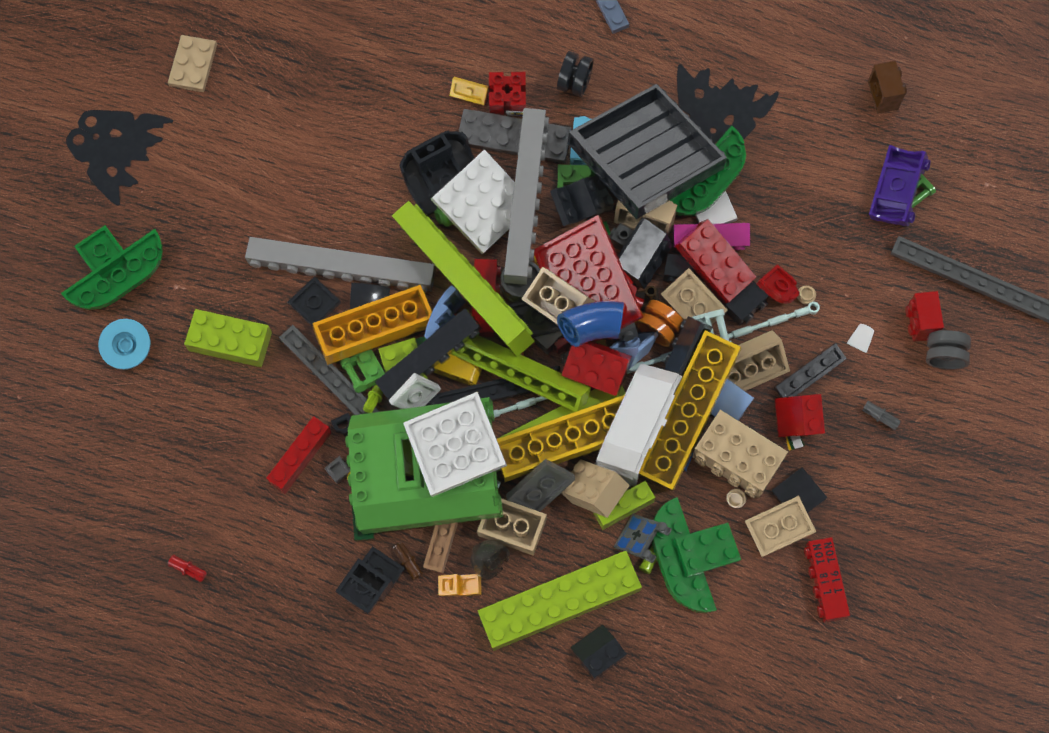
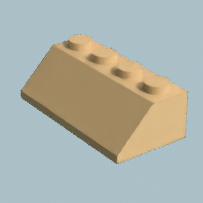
(759, 361)

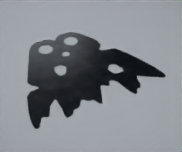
(719, 103)
(114, 151)

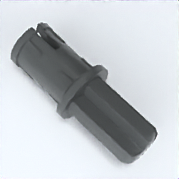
(881, 415)

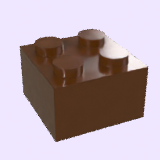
(887, 86)

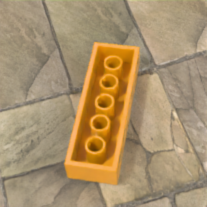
(373, 324)

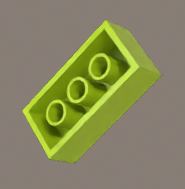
(228, 338)

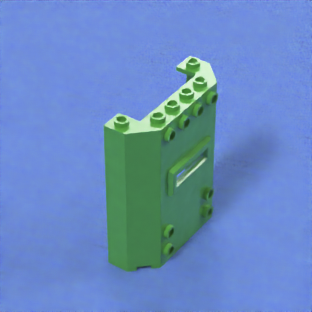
(378, 482)

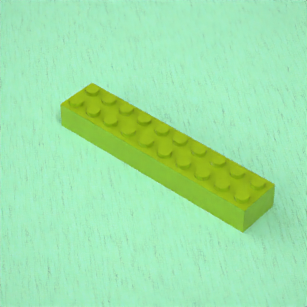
(464, 277)

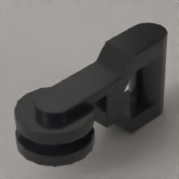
(339, 420)

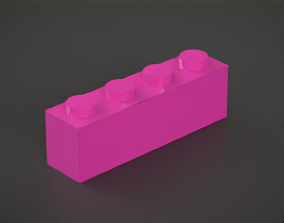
(734, 233)

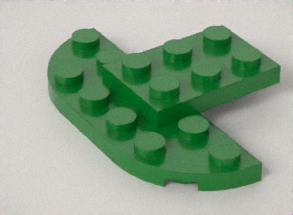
(707, 192)
(113, 269)
(687, 556)

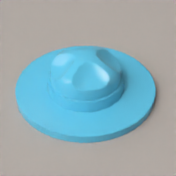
(124, 344)

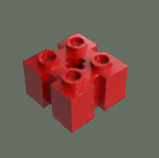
(501, 85)

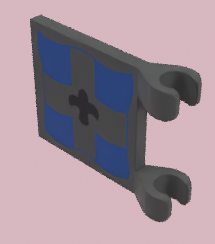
(638, 536)

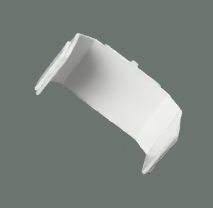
(638, 421)

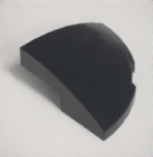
(366, 293)

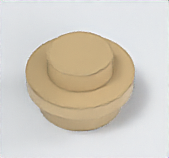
(806, 294)
(736, 498)

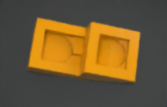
(459, 585)

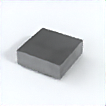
(337, 470)

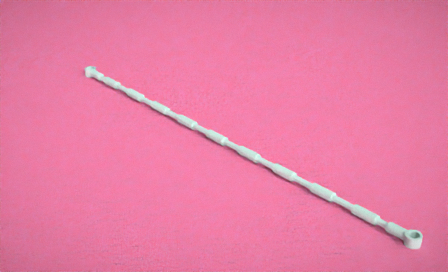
(736, 333)

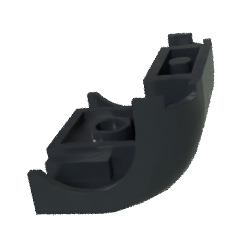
(434, 165)

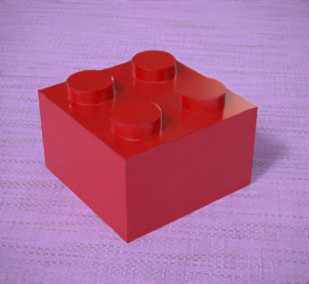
(924, 315)

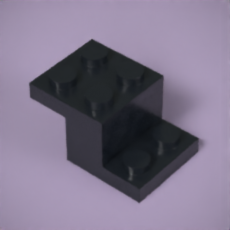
(582, 200)
(370, 580)

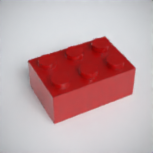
(597, 367)

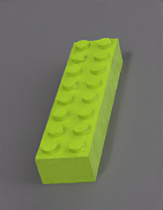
(559, 600)

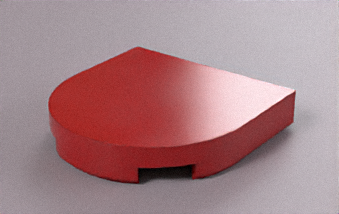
(779, 285)

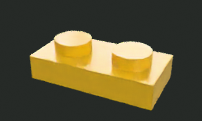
(469, 91)

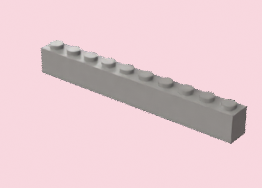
(525, 196)
(339, 264)

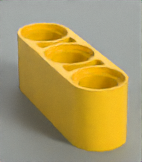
(459, 370)

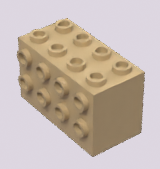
(739, 454)

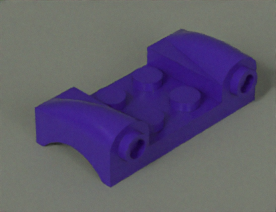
(898, 186)

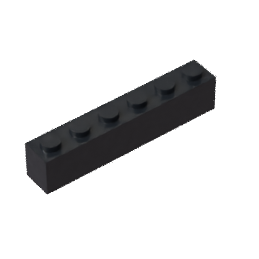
(431, 352)

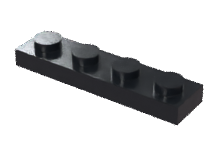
(810, 372)

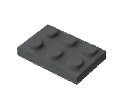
(541, 486)

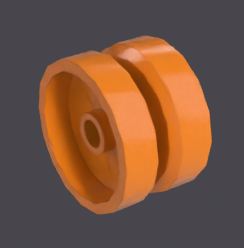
(662, 319)

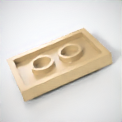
(192, 63)
(691, 296)
(780, 526)

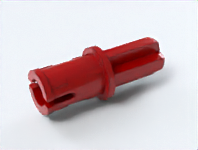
(187, 568)

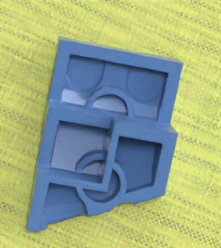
(444, 310)

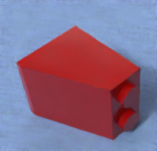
(799, 415)

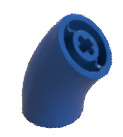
(591, 322)

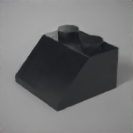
(598, 652)

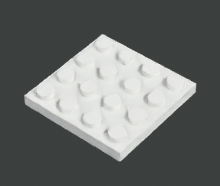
(479, 201)
(454, 444)

